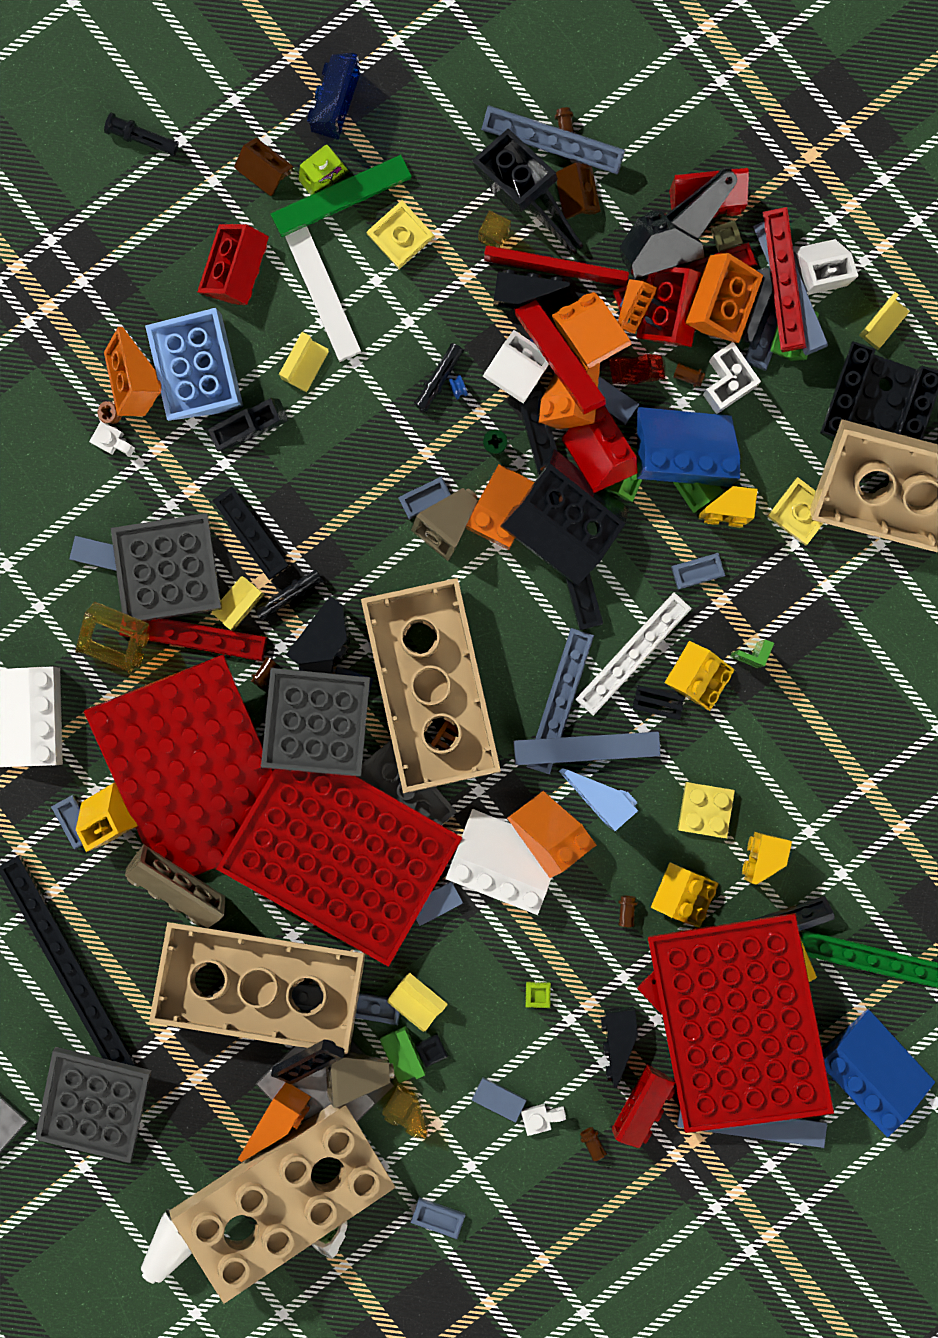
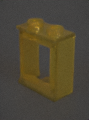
(119, 622)

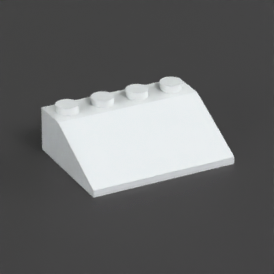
(30, 717)
(498, 864)

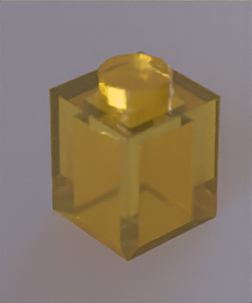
(494, 230)

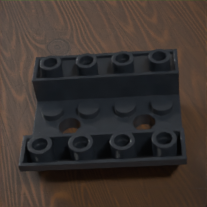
(861, 400)
(560, 531)

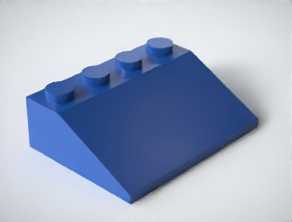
(687, 447)
(876, 1072)

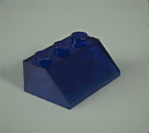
(334, 95)

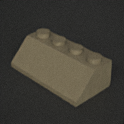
(176, 887)

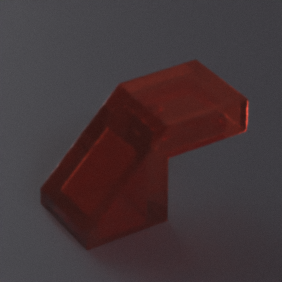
(637, 370)

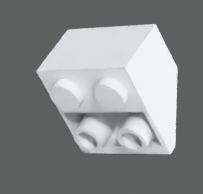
(825, 266)
(517, 367)

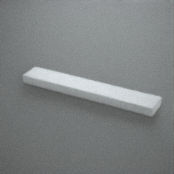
(323, 294)
(633, 654)

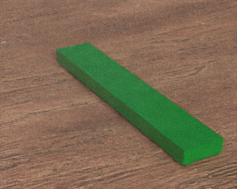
(340, 196)
(870, 958)

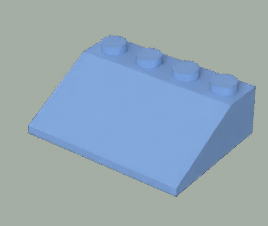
(194, 365)
(611, 805)

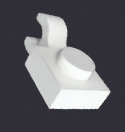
(109, 439)
(538, 1119)

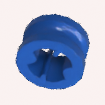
(458, 387)

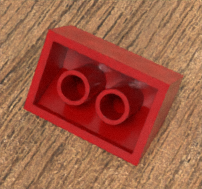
(687, 184)
(233, 263)
(677, 290)
(601, 451)
(643, 1107)

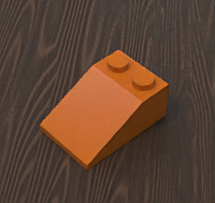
(591, 329)
(130, 376)
(560, 409)
(499, 497)
(551, 834)
(283, 1113)

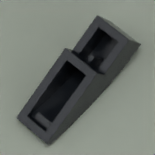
(248, 424)

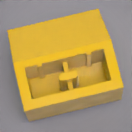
(733, 506)
(699, 675)
(103, 818)
(766, 857)
(684, 895)

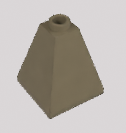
(445, 521)
(356, 1077)

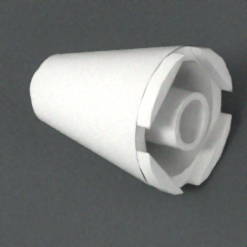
(165, 1251)

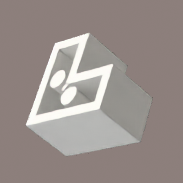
(735, 375)

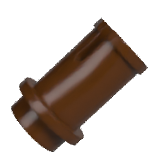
(564, 118)
(689, 375)
(263, 674)
(627, 911)
(593, 1144)

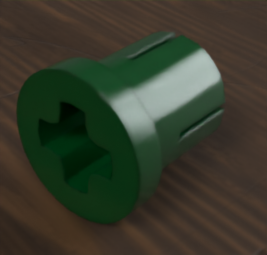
(499, 436)

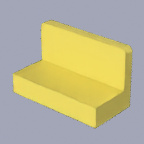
(884, 322)
(303, 362)
(238, 603)
(416, 1002)

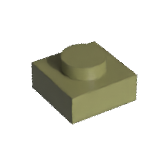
(726, 236)

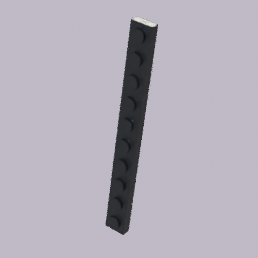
(541, 444)
(64, 961)

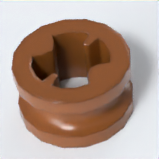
(103, 413)

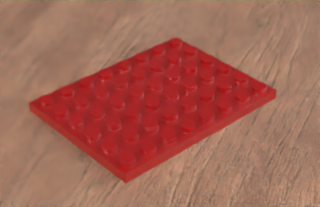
(184, 761)
(340, 857)
(740, 1024)

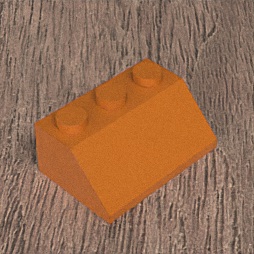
(724, 298)

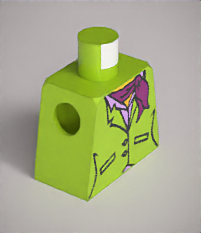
(322, 170)

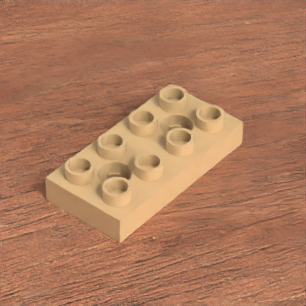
(900, 511)
(430, 685)
(256, 987)
(282, 1199)

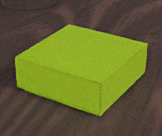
(538, 994)

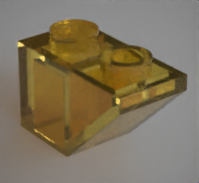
(406, 1109)

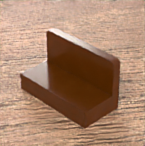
(262, 165)
(577, 190)

